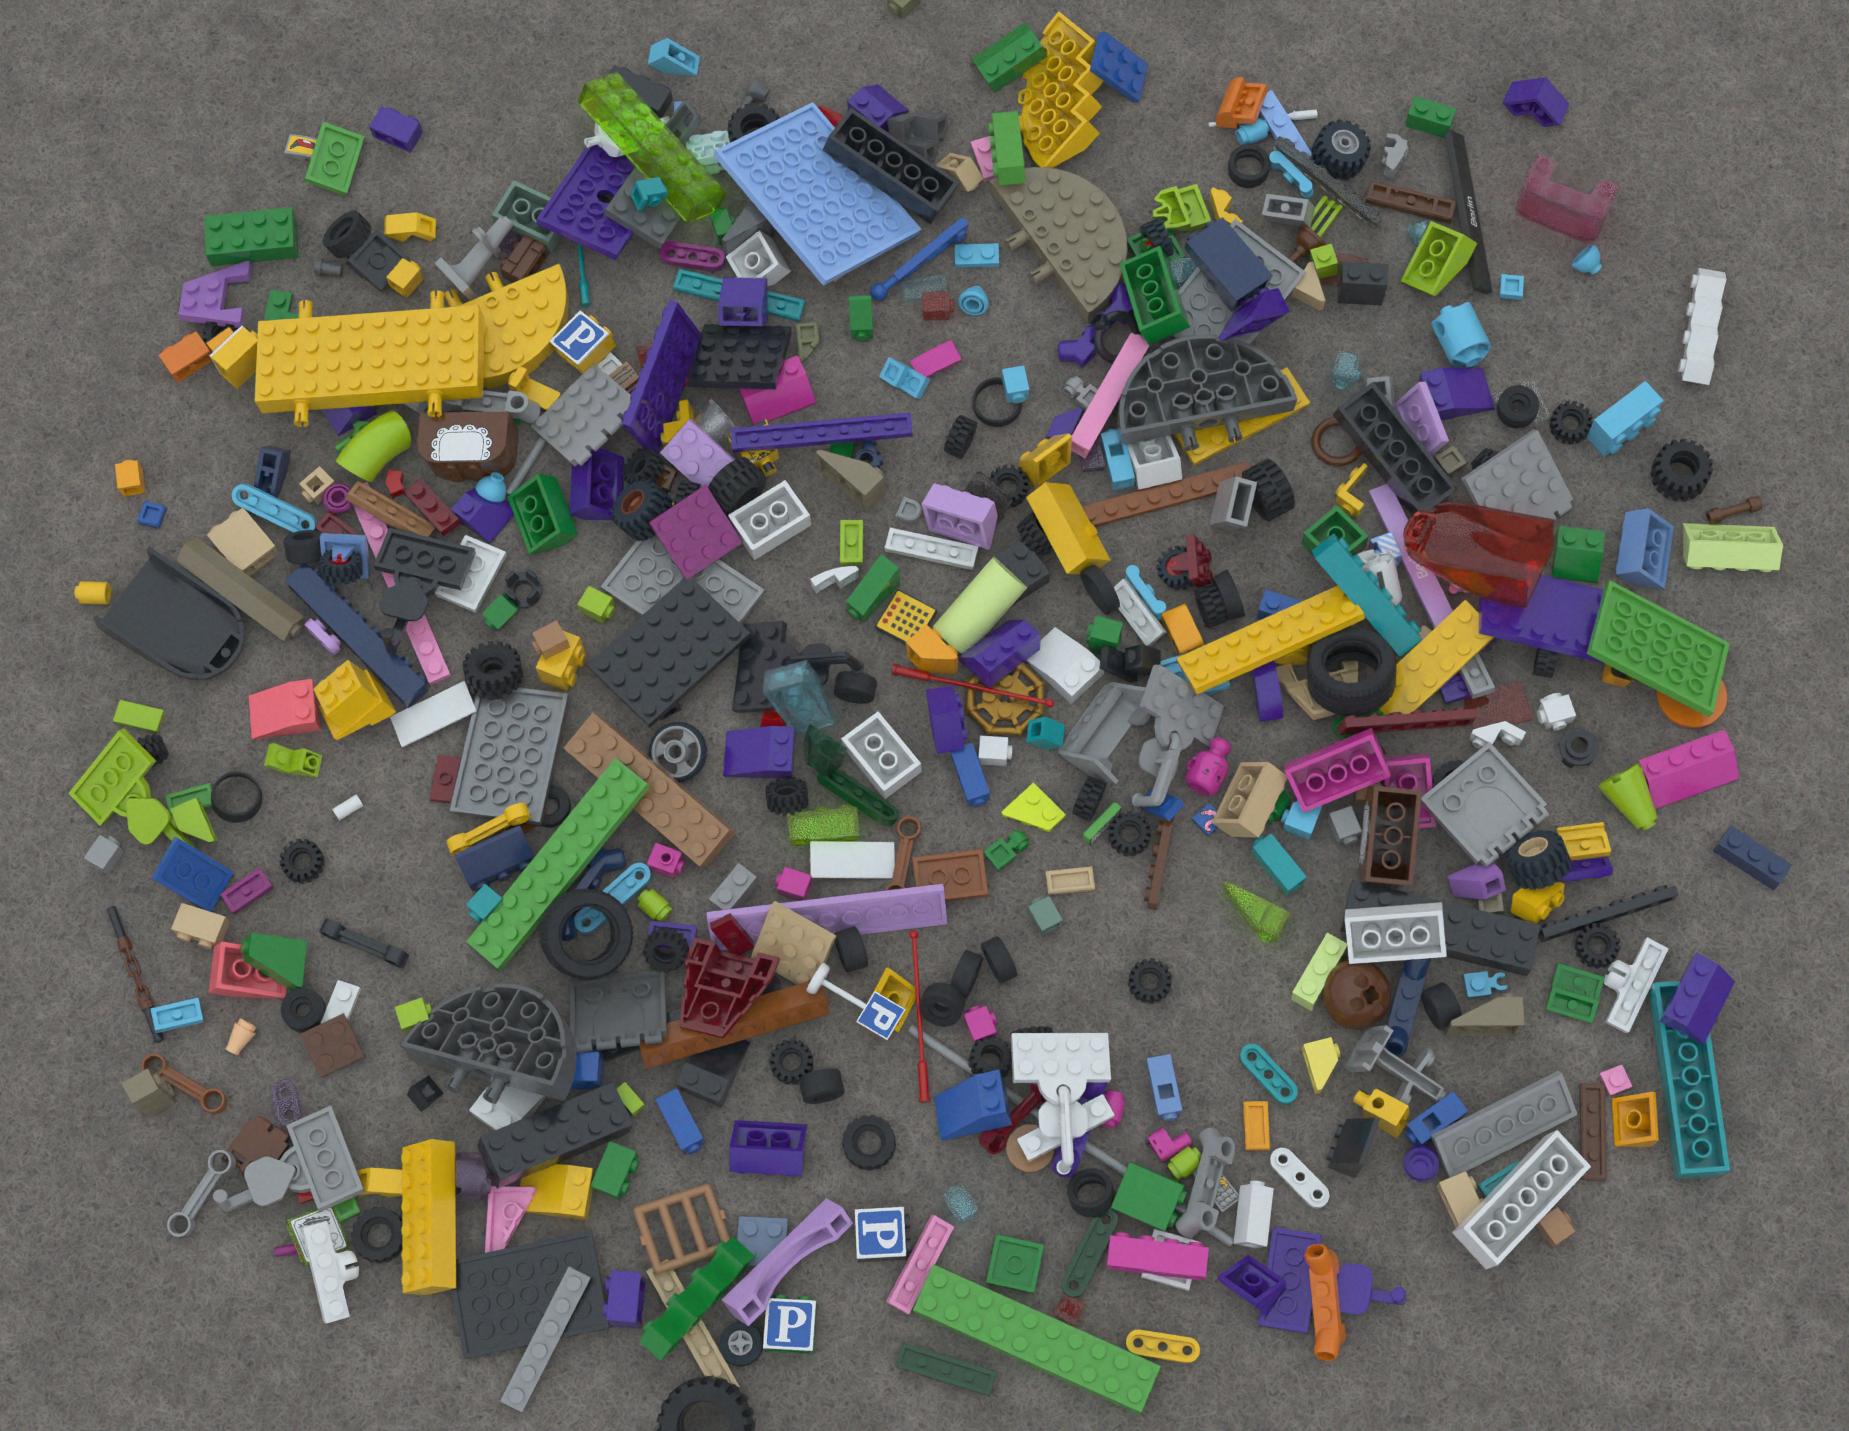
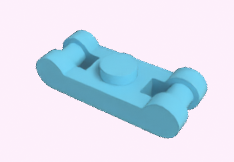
(1291, 174)
(1145, 592)

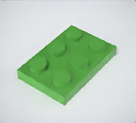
(334, 158)

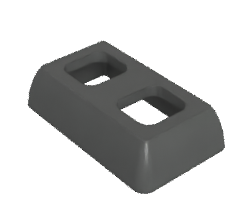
(677, 121)

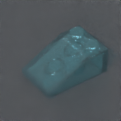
(798, 696)

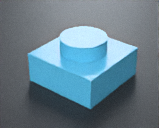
(1511, 286)

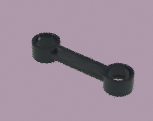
(388, 953)

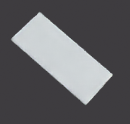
(433, 714)
(852, 859)

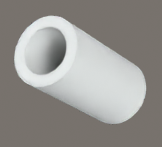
(347, 807)

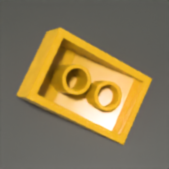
(1047, 459)
(561, 1191)

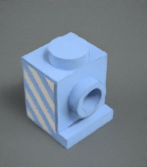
(1385, 542)

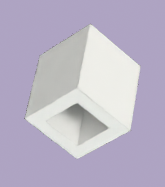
(994, 751)

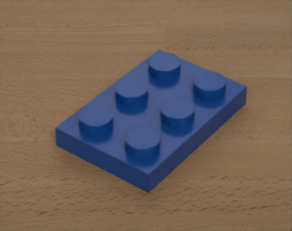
(1118, 66)
(192, 875)

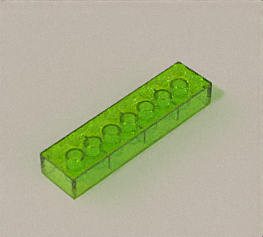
(651, 146)

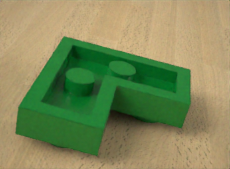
(279, 306)

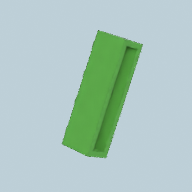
(1007, 146)

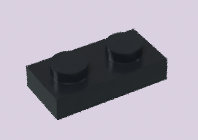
(1114, 663)

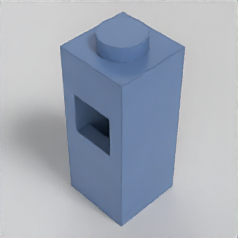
(1164, 1087)

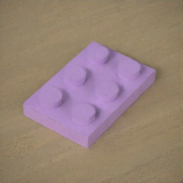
(1422, 417)
(696, 454)

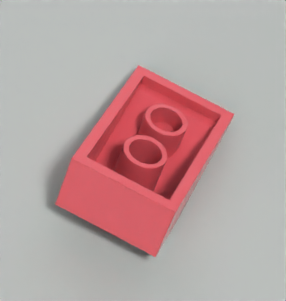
(285, 710)
(237, 978)

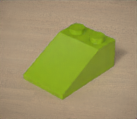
(1438, 259)

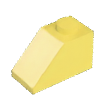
(1320, 1060)

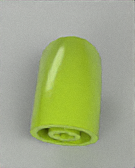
(375, 446)

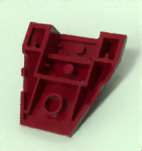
(721, 987)

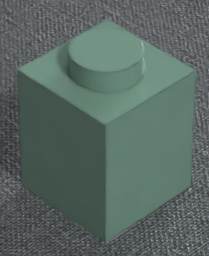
(1045, 915)

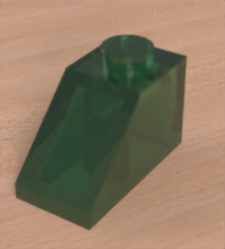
(822, 751)

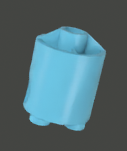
(1461, 335)

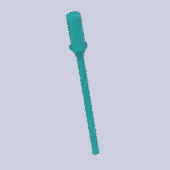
(583, 285)

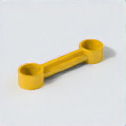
(513, 815)

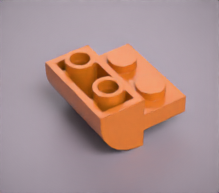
(1241, 103)

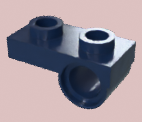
(869, 453)

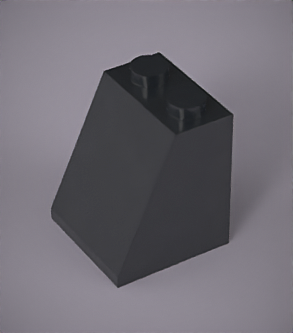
(1362, 283)

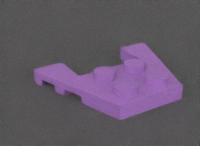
(205, 297)

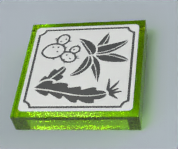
(315, 1216)

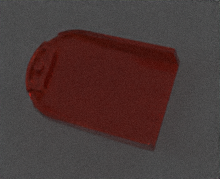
(1482, 549)

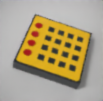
(904, 617)

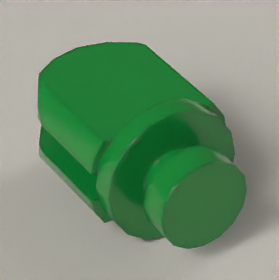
(1281, 804)

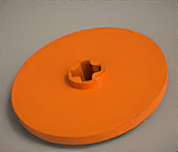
(1688, 717)

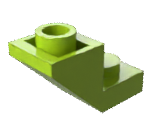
(293, 761)

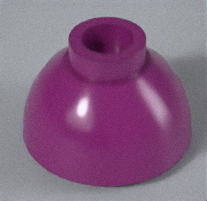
(335, 498)

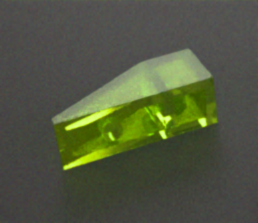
(1261, 915)

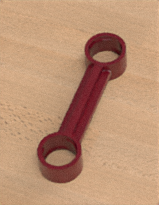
(1017, 1116)

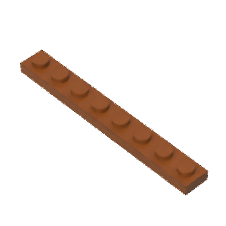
(1160, 496)

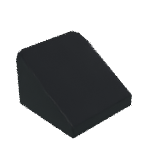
(424, 1093)

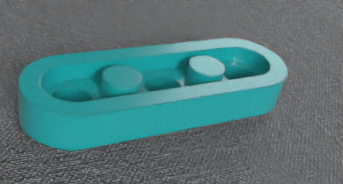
(1265, 1063)

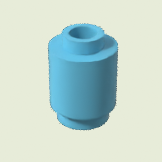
(1252, 132)

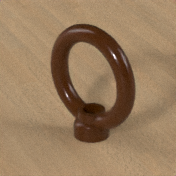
(1322, 455)

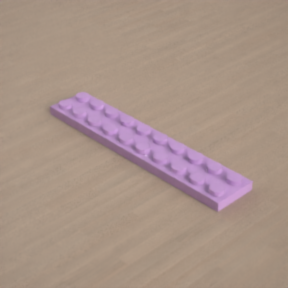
(867, 911)

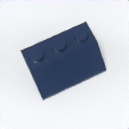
(495, 858)

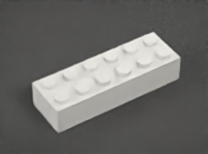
(1521, 1199)

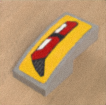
(300, 147)

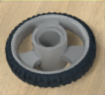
(690, 736)

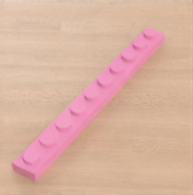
(418, 631)

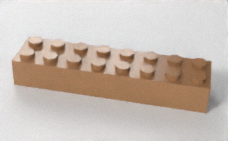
(666, 803)

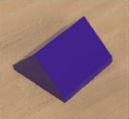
(1253, 1282)

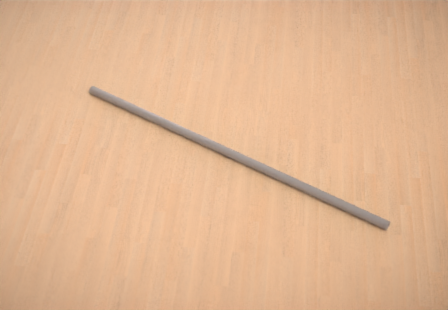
(1017, 1099)

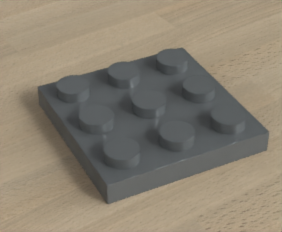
(652, 223)

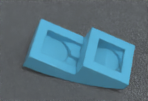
(904, 377)

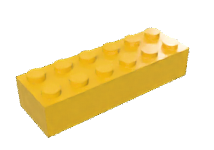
(428, 1217)

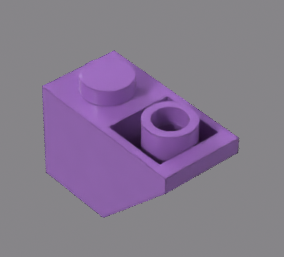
(1477, 882)

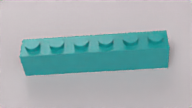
(1363, 590)

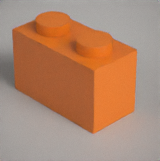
(186, 356)

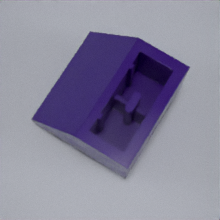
(743, 302)

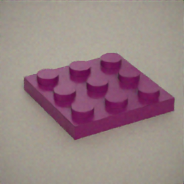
(695, 532)

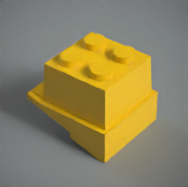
(352, 700)

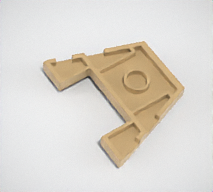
(1299, 689)

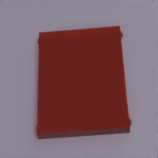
(1505, 704)

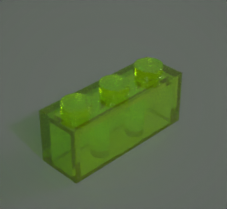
(823, 825)

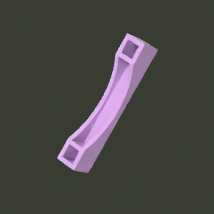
(753, 1292)

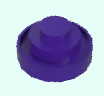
(1421, 1163)

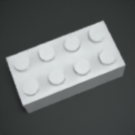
(1395, 933)

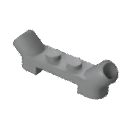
(514, 402)
(1200, 1211)

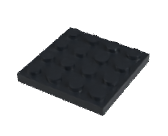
(739, 357)

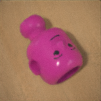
(1208, 768)

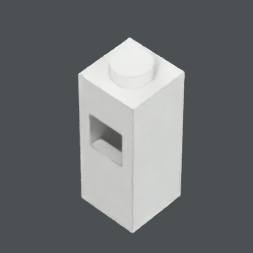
(1253, 1215)

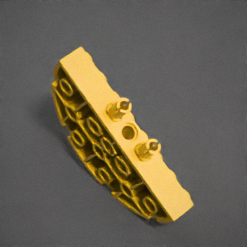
(519, 321)

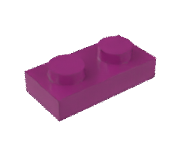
(246, 891)

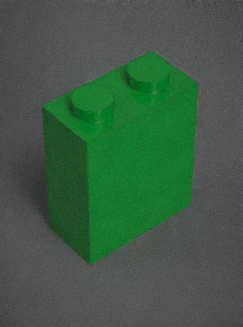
(1149, 1196)

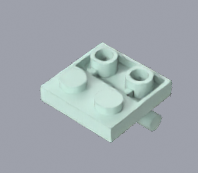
(704, 147)

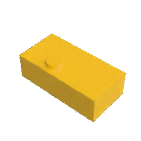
(1067, 527)

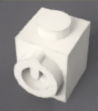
(1556, 711)

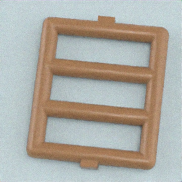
(661, 1205)

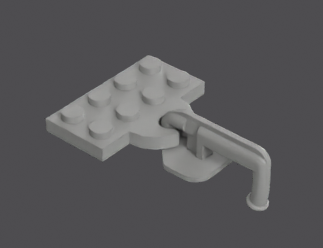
(1178, 722)
(321, 1165)

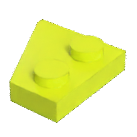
(1035, 809)

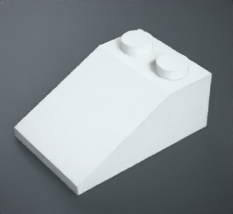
(1155, 462)
(1065, 665)
(511, 1107)

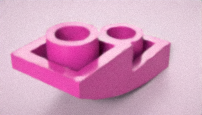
(937, 359)

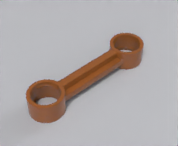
(903, 854)
(186, 1084)

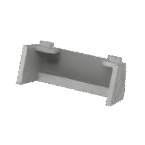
(1103, 728)

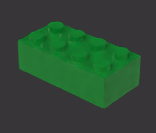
(251, 236)
(1154, 295)

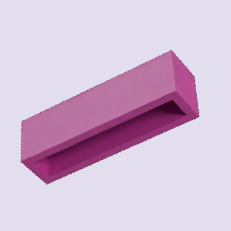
(1157, 1257)

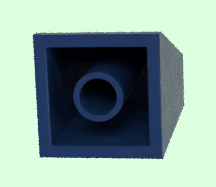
(1227, 263)

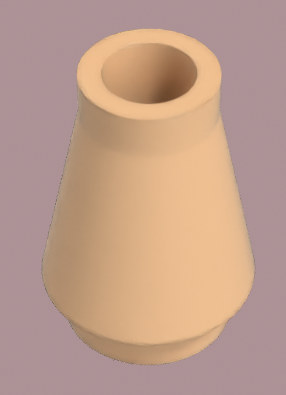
(240, 1036)

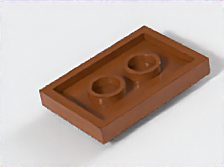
(959, 872)

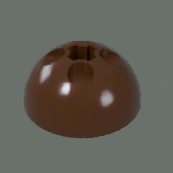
(1347, 996)

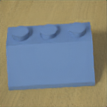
(1644, 549)

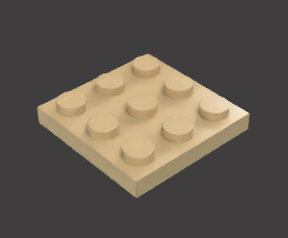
(795, 941)

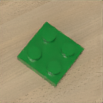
(1015, 1264)

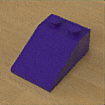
(1255, 314)
(1458, 391)
(760, 752)

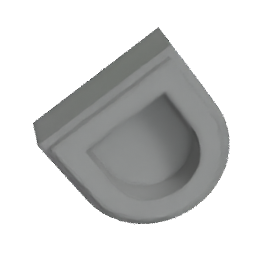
(909, 510)

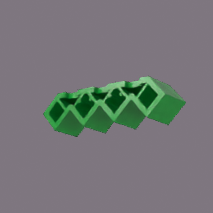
(705, 1290)

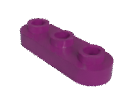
(684, 251)

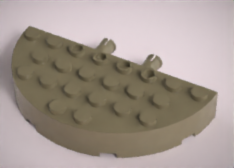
(1070, 231)

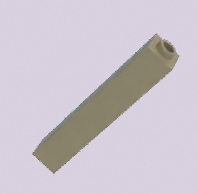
(240, 589)

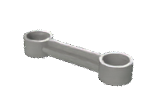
(201, 1193)

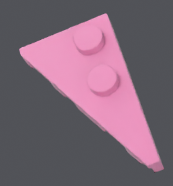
(504, 1214)

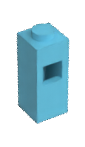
(1117, 460)

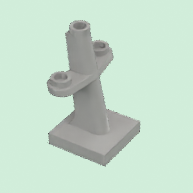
(467, 270)
(1371, 1050)

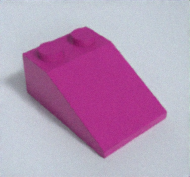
(1415, 774)

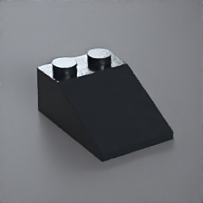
(712, 1072)
(1352, 1145)

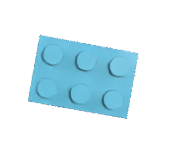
(1625, 419)

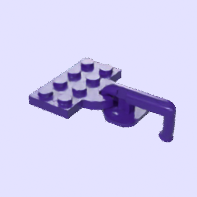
(1294, 1304)

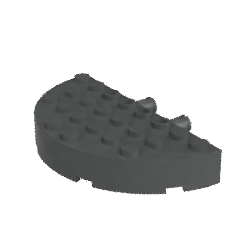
(1200, 386)
(500, 1037)

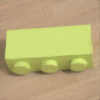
(1313, 979)

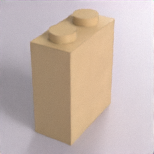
(243, 542)

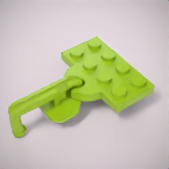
(118, 785)

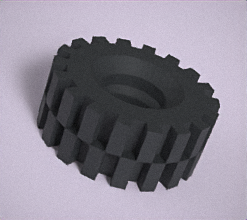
(488, 658)

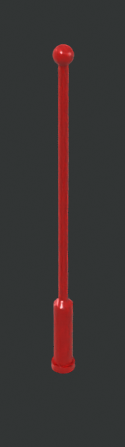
(926, 676)
(922, 1065)

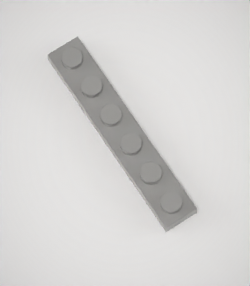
(545, 1339)

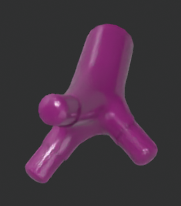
(285, 1250)

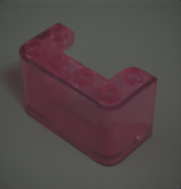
(1561, 206)

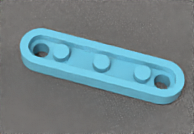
(272, 508)
(622, 888)

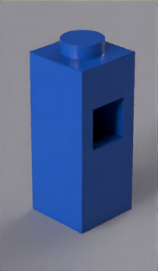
(970, 776)
(1435, 1119)
(680, 1122)

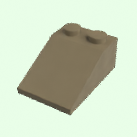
(854, 477)
(1495, 1018)

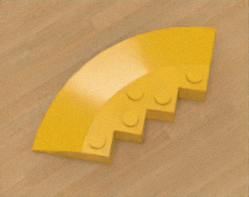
(1060, 95)

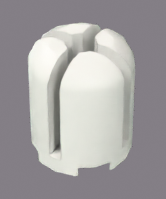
(1385, 570)

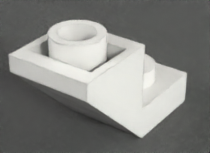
(1509, 734)

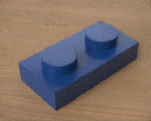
(1167, 809)

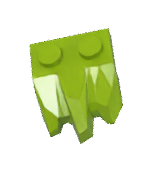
(1182, 208)

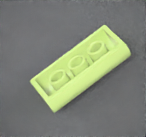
(979, 606)

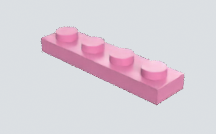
(919, 1264)

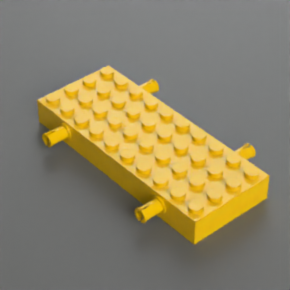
(370, 359)

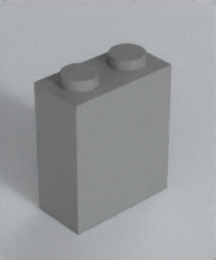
(1233, 503)

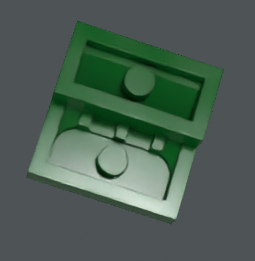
(1575, 993)

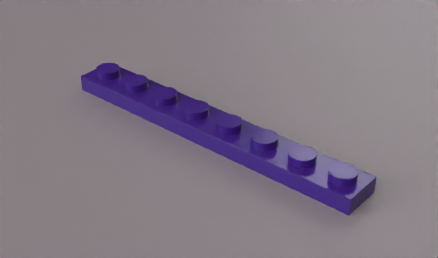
(821, 432)

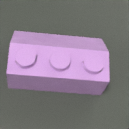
(960, 515)

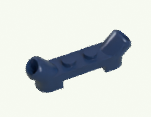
(602, 862)
(1406, 1004)

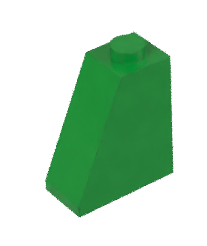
(873, 589)
(276, 957)

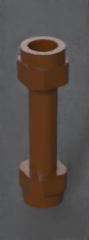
(1752, 505)

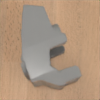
(1396, 151)

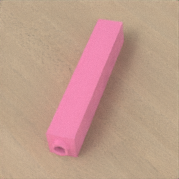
(1108, 395)

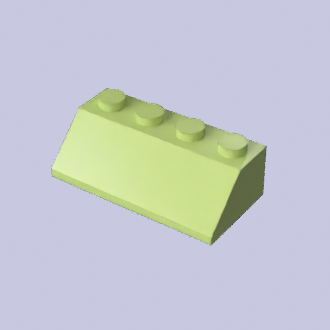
(1731, 547)

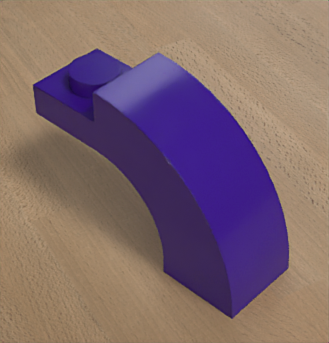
(1267, 692)

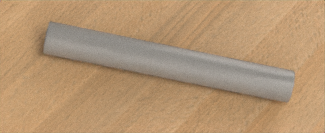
(526, 466)

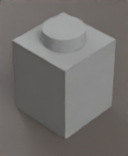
(1344, 826)
(104, 854)

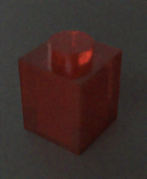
(937, 305)

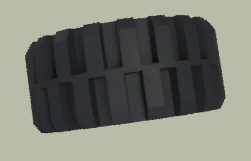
(710, 1390)

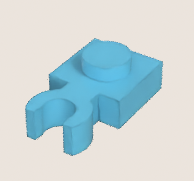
(1480, 985)

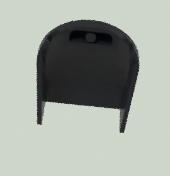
(176, 621)

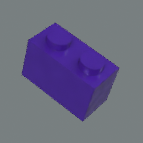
(396, 129)

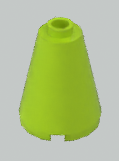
(1631, 796)

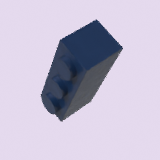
(1752, 858)

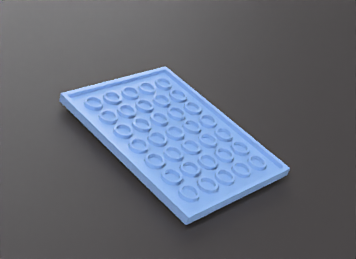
(811, 198)

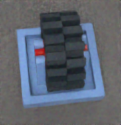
(343, 558)

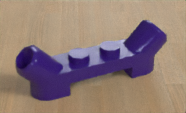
(1083, 350)
(1092, 1090)

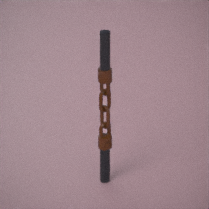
(125, 946)

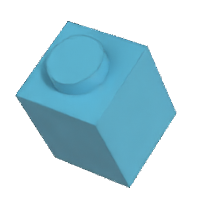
(1015, 384)

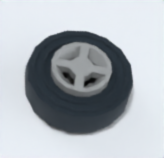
(741, 1335)

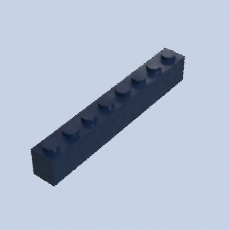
(356, 634)

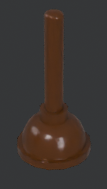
(1306, 240)

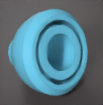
(1587, 260)
(973, 301)
(492, 487)

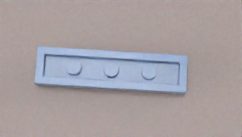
(1280, 123)

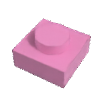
(1615, 1080)

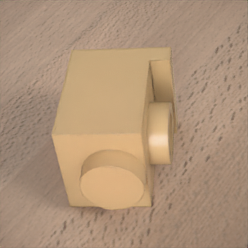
(315, 480)

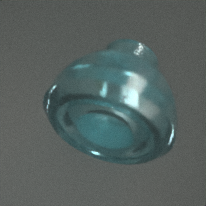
(1417, 230)

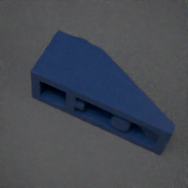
(271, 469)

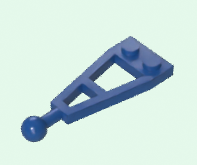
(953, 234)

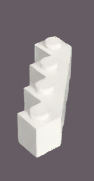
(1702, 330)

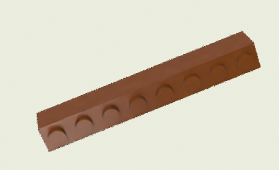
(765, 1015)

